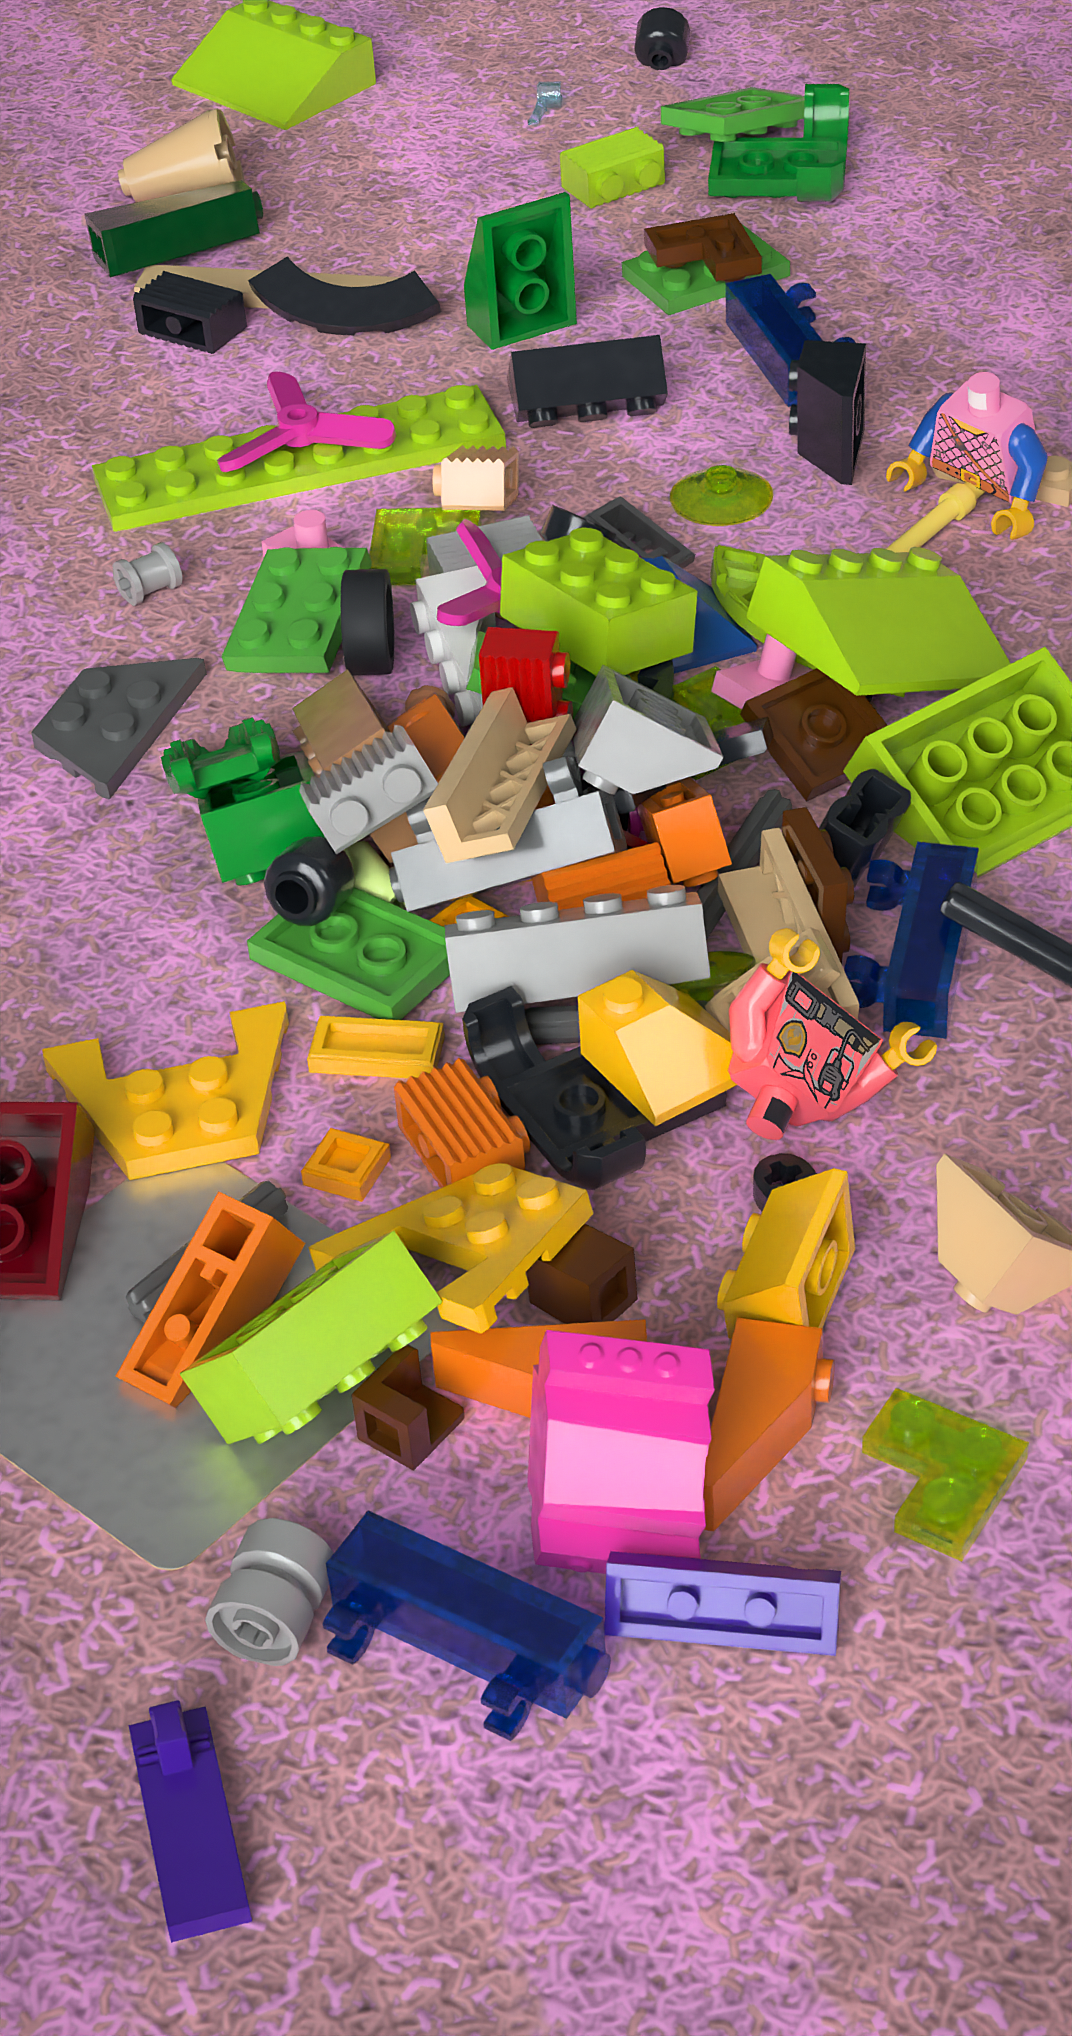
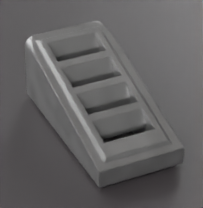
(633, 525)

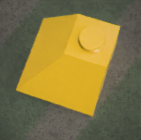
(654, 1045)

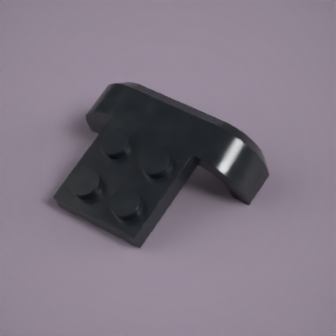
(564, 1102)

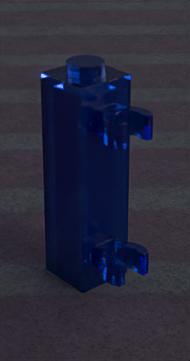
(772, 326)
(927, 946)
(467, 1615)

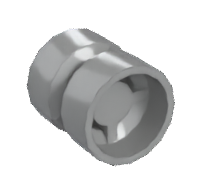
(271, 1592)

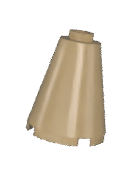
(183, 160)

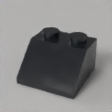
(829, 405)

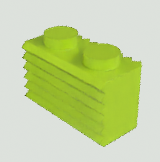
(612, 167)

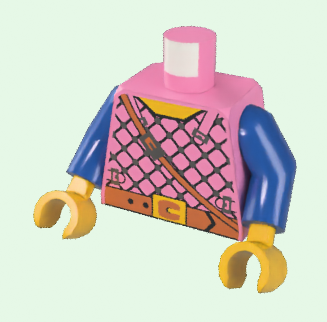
(981, 441)

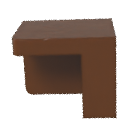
(586, 1279)
(401, 1413)

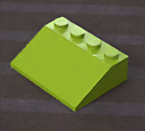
(277, 63)
(876, 619)
(984, 762)

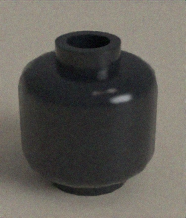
(662, 35)
(309, 881)

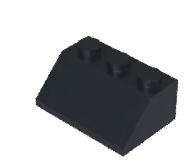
(587, 380)

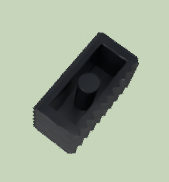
(189, 312)

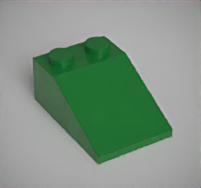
(521, 272)
(258, 820)

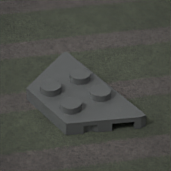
(114, 718)

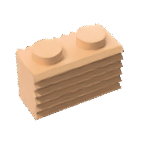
(477, 479)

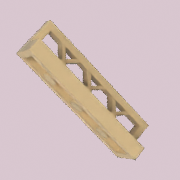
(495, 779)
(776, 898)

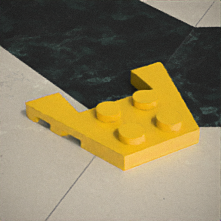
(182, 1112)
(483, 1224)

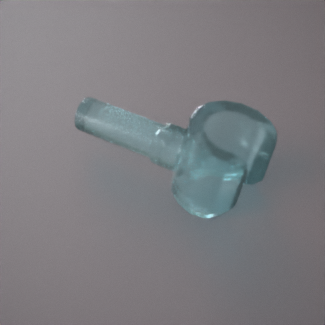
(547, 97)

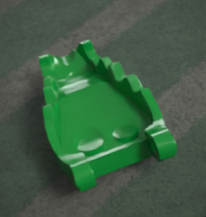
(246, 754)

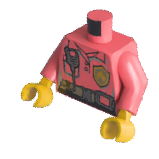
(802, 1049)

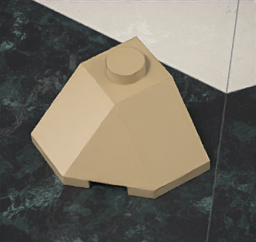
(997, 1243)

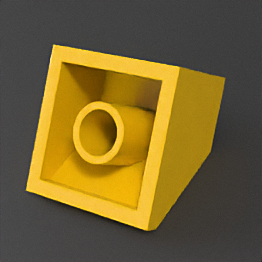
(793, 1254)

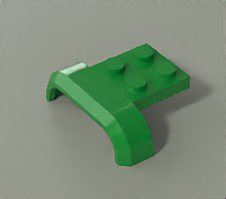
(784, 167)

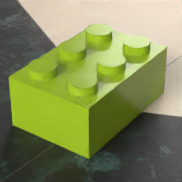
(600, 601)
(313, 1341)

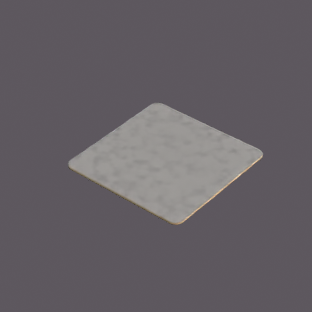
(107, 1449)

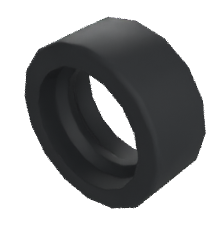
(367, 621)

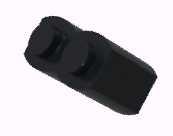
(865, 820)

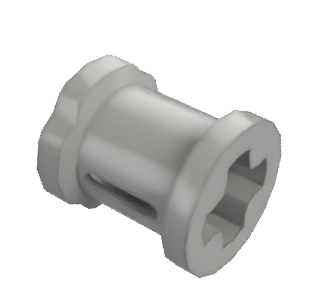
(147, 574)

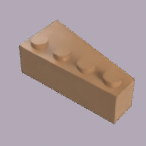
(335, 724)

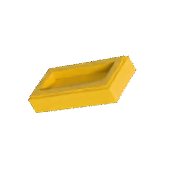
(375, 1047)

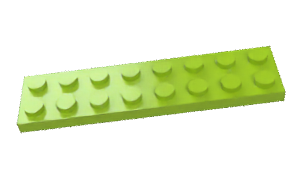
(189, 481)

